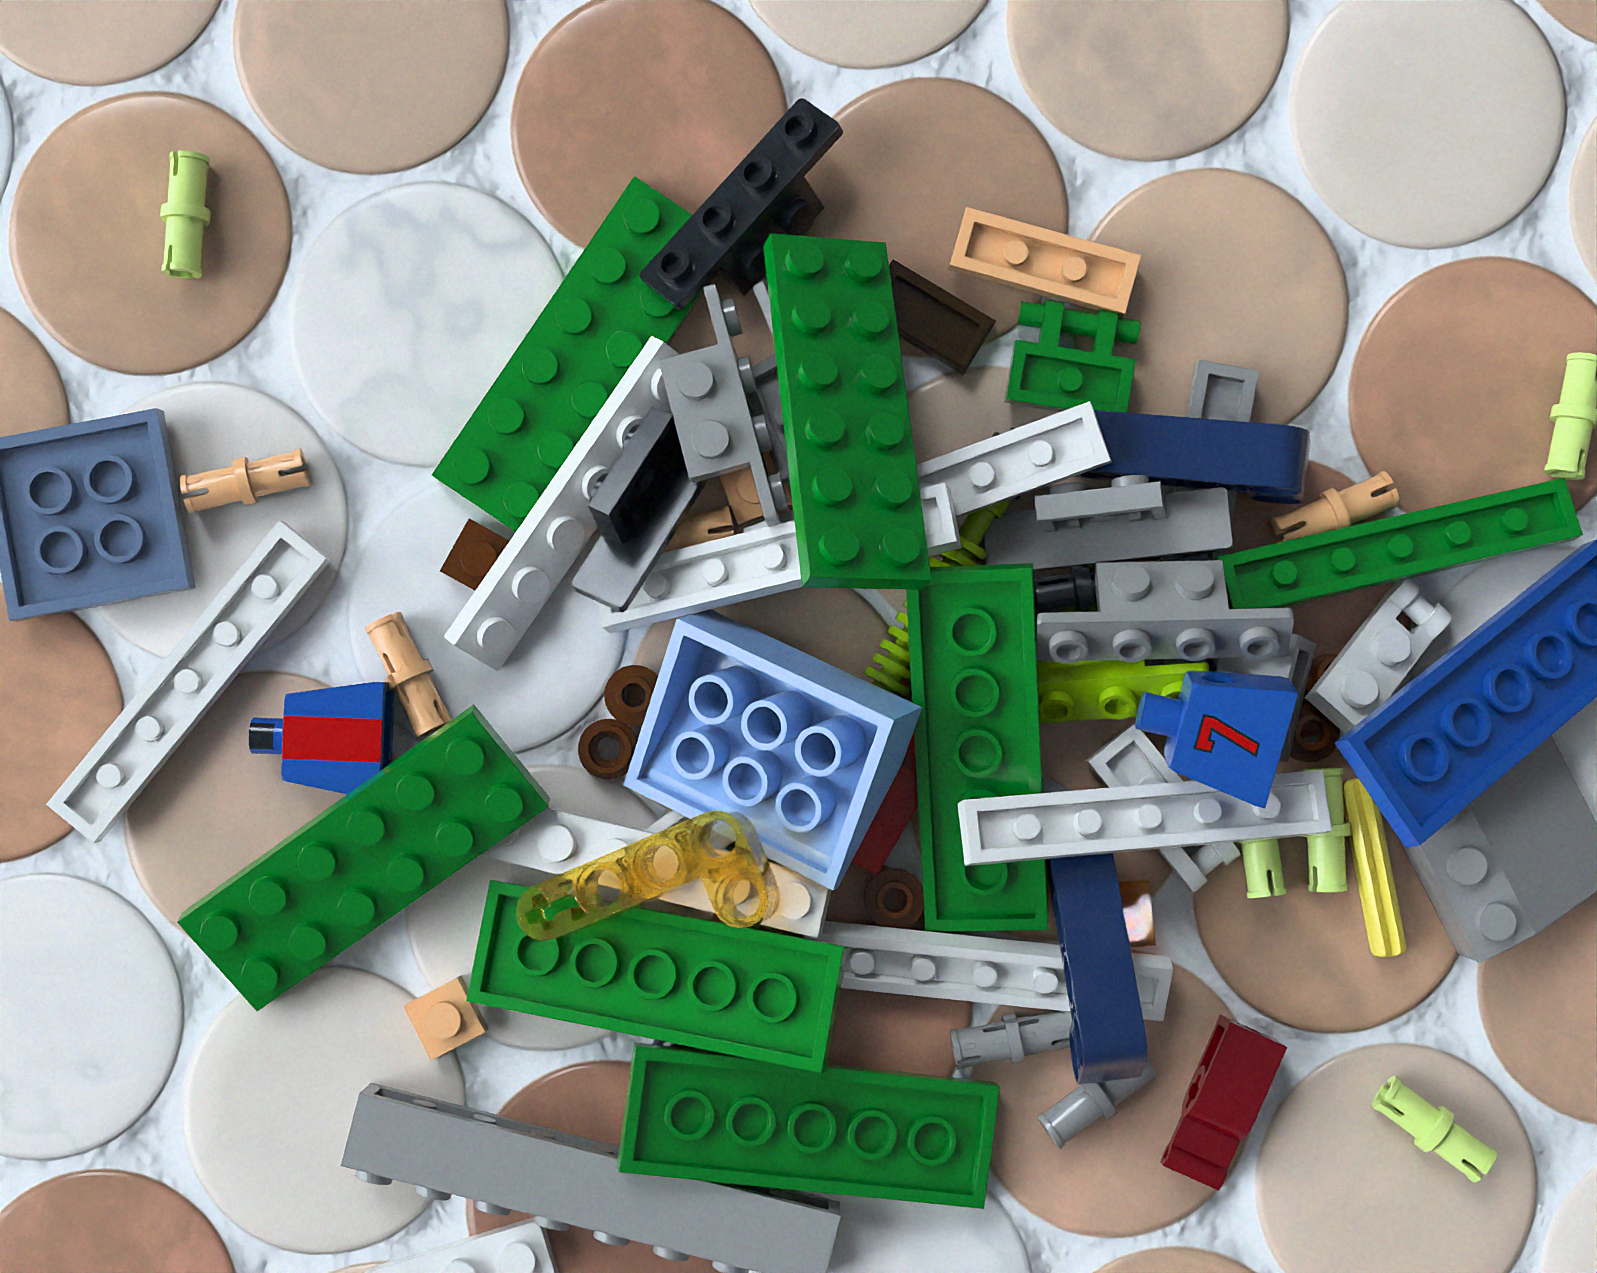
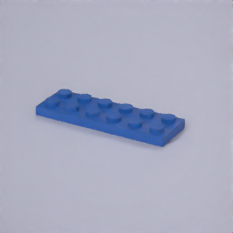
(1482, 703)

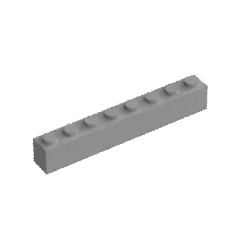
(577, 1183)

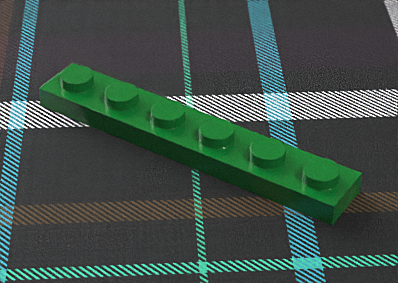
(1401, 547)

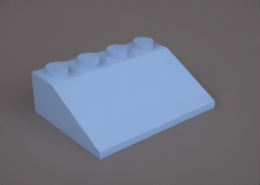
(770, 737)

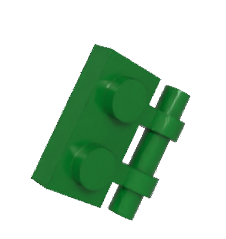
(1064, 377)

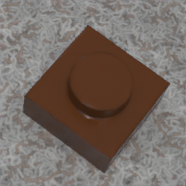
(473, 554)

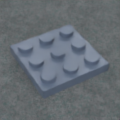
(90, 516)

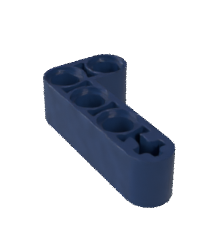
(1207, 454)
(1098, 969)

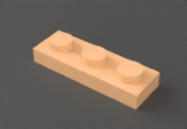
(1044, 262)

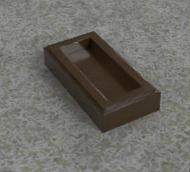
(937, 319)

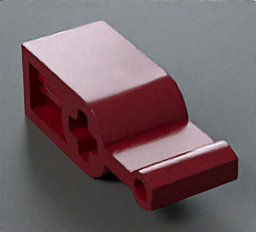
(1222, 1101)

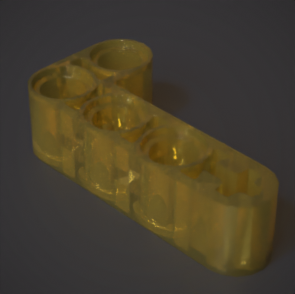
(642, 884)

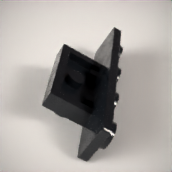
(756, 199)
(636, 511)

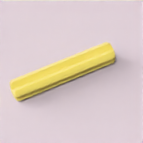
(1373, 871)

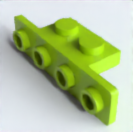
(1104, 687)

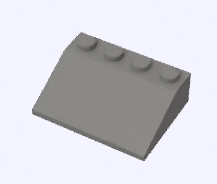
(1511, 857)

